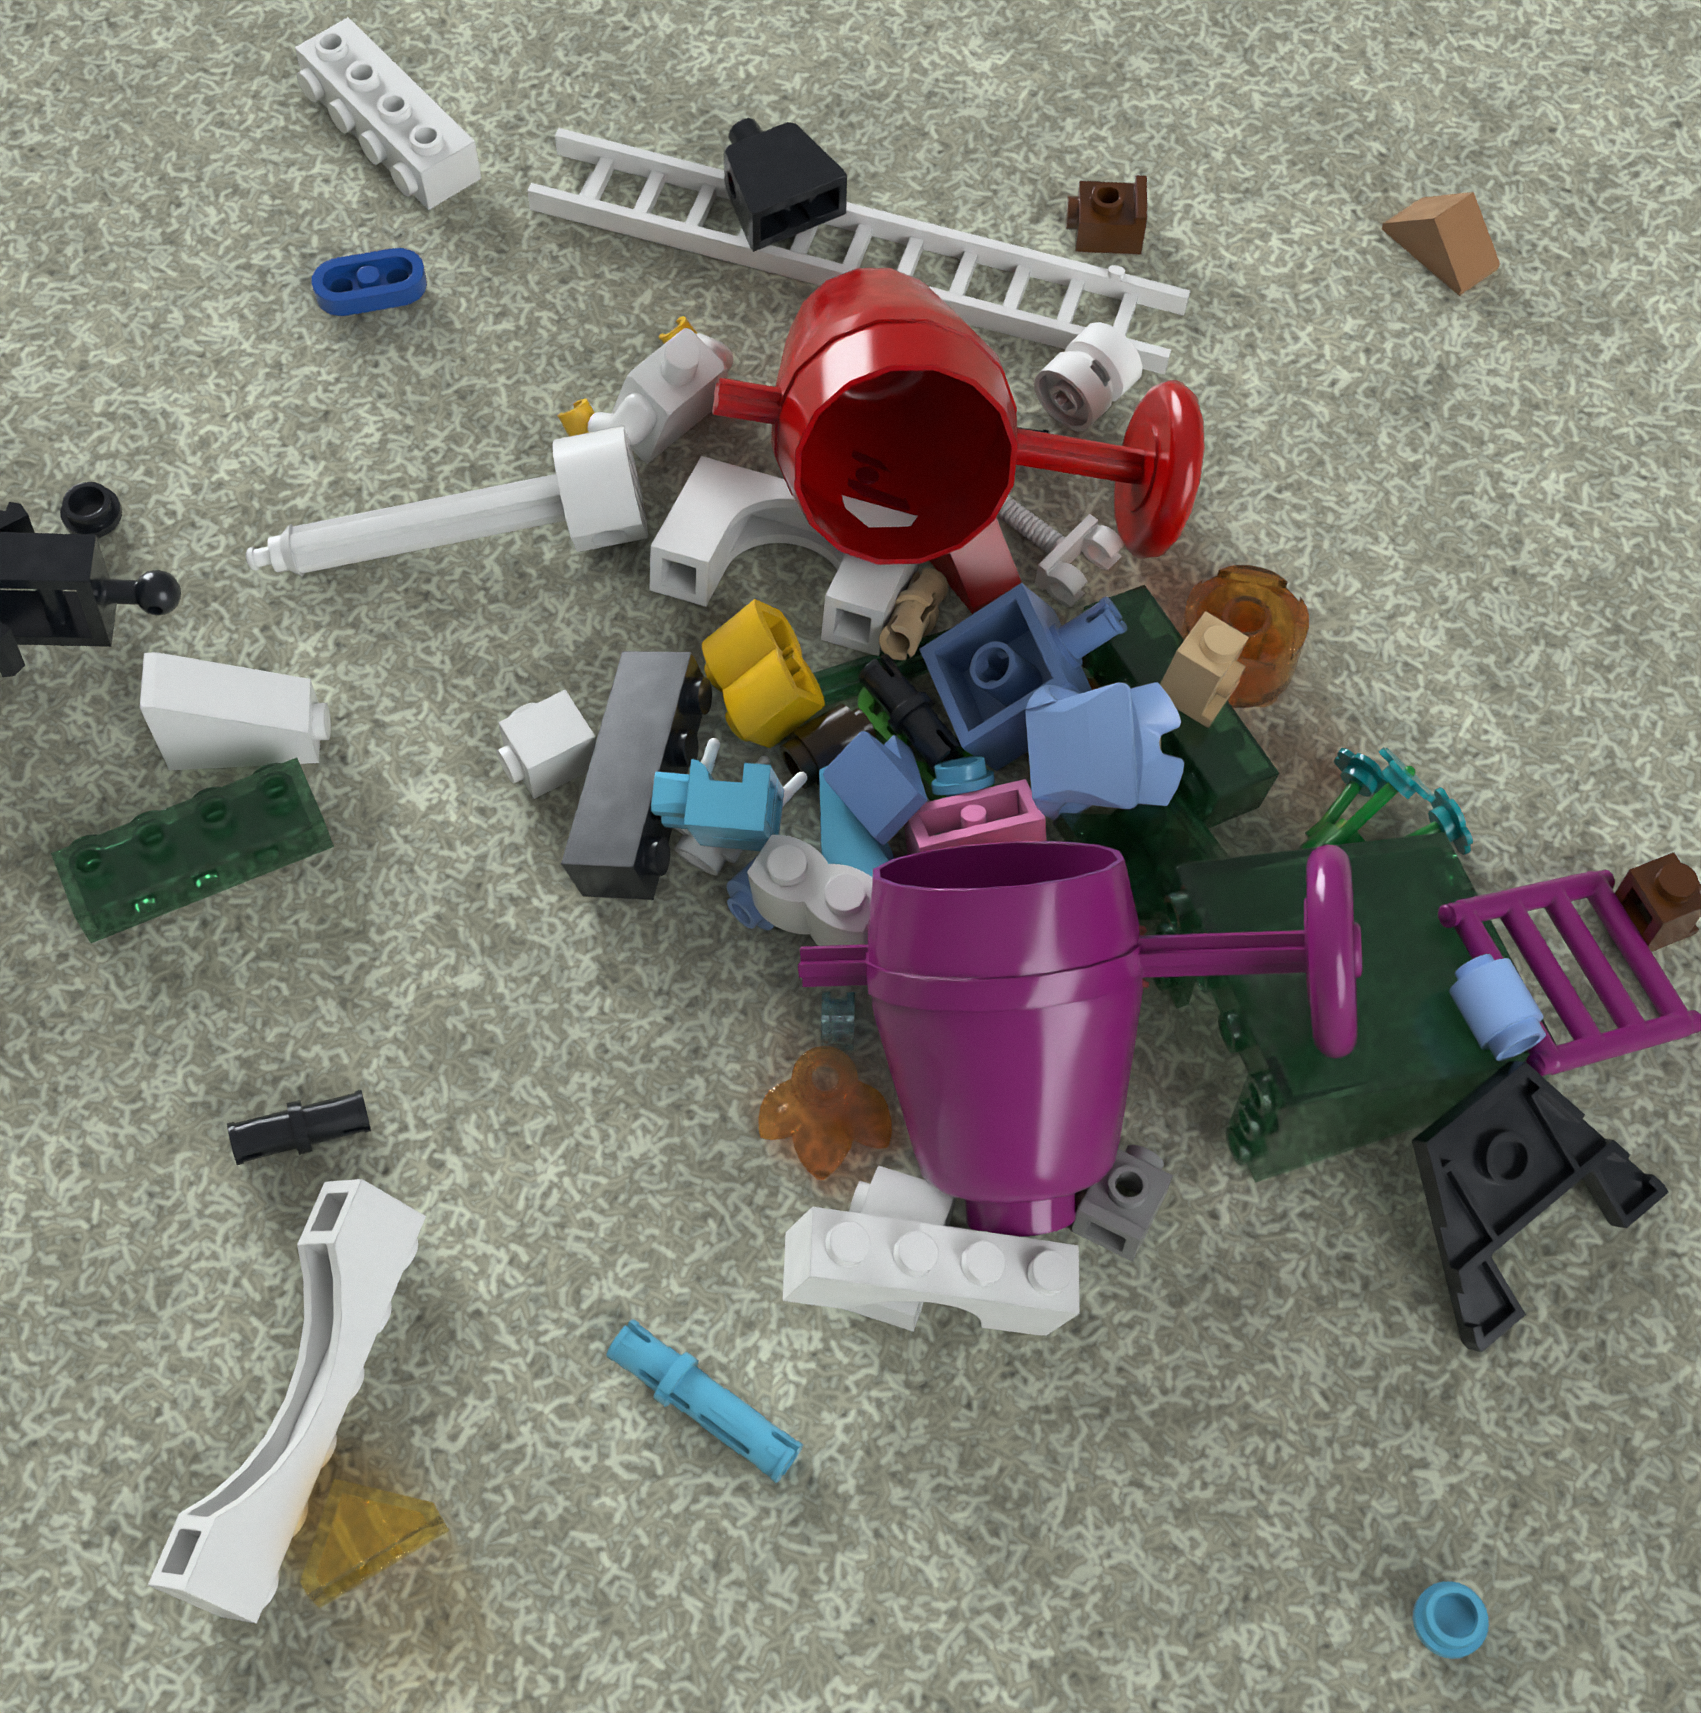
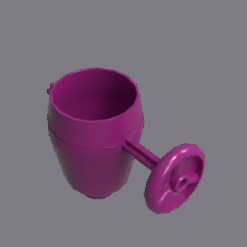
(1018, 1002)

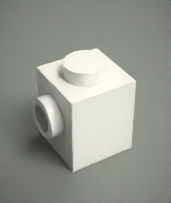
(546, 744)

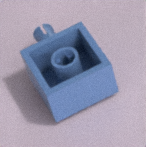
(1005, 654)

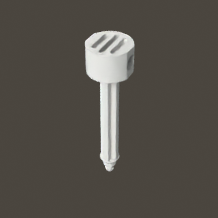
(592, 491)

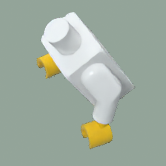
(661, 394)

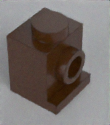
(1108, 216)
(1669, 894)

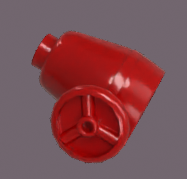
(908, 382)

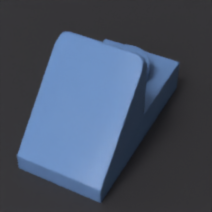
(878, 783)

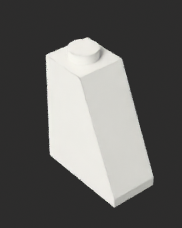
(229, 714)

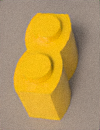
(761, 675)

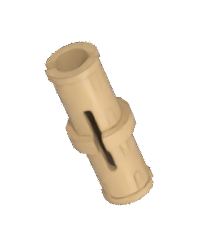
(914, 614)

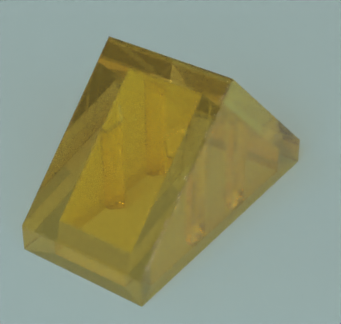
(363, 1535)

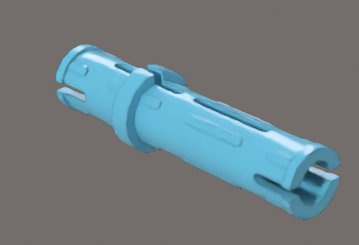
(692, 1391)

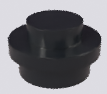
(90, 509)

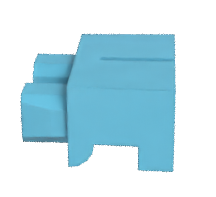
(721, 811)

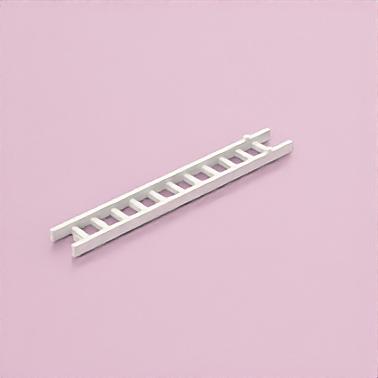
(865, 222)

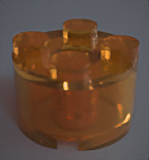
(1267, 613)

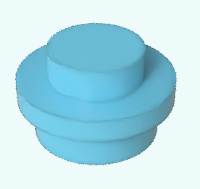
(961, 776)
(1450, 1620)

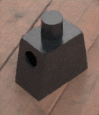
(780, 182)

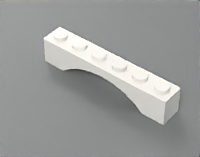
(234, 1540)

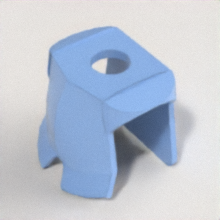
(1100, 748)

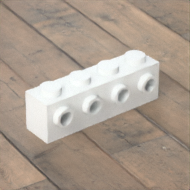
(387, 114)

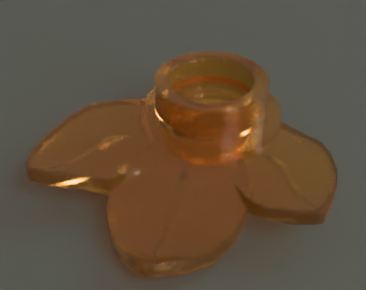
(825, 1121)

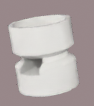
(1088, 376)

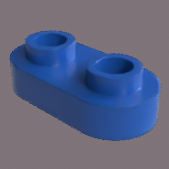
(369, 281)

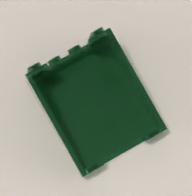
(1412, 1041)

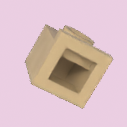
(1205, 669)

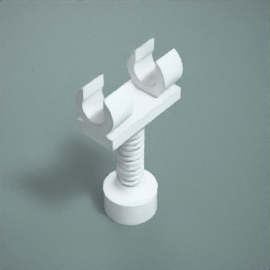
(1055, 572)

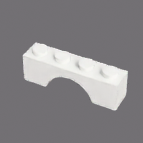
(872, 1259)

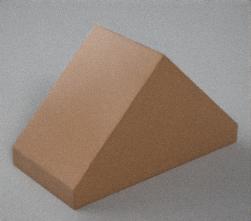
(1447, 238)

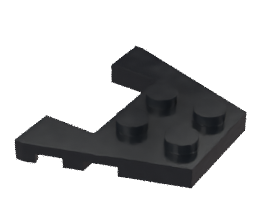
(1497, 1168)

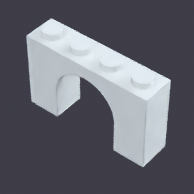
(736, 509)

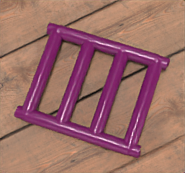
(1556, 898)

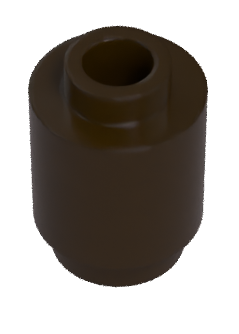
(822, 740)

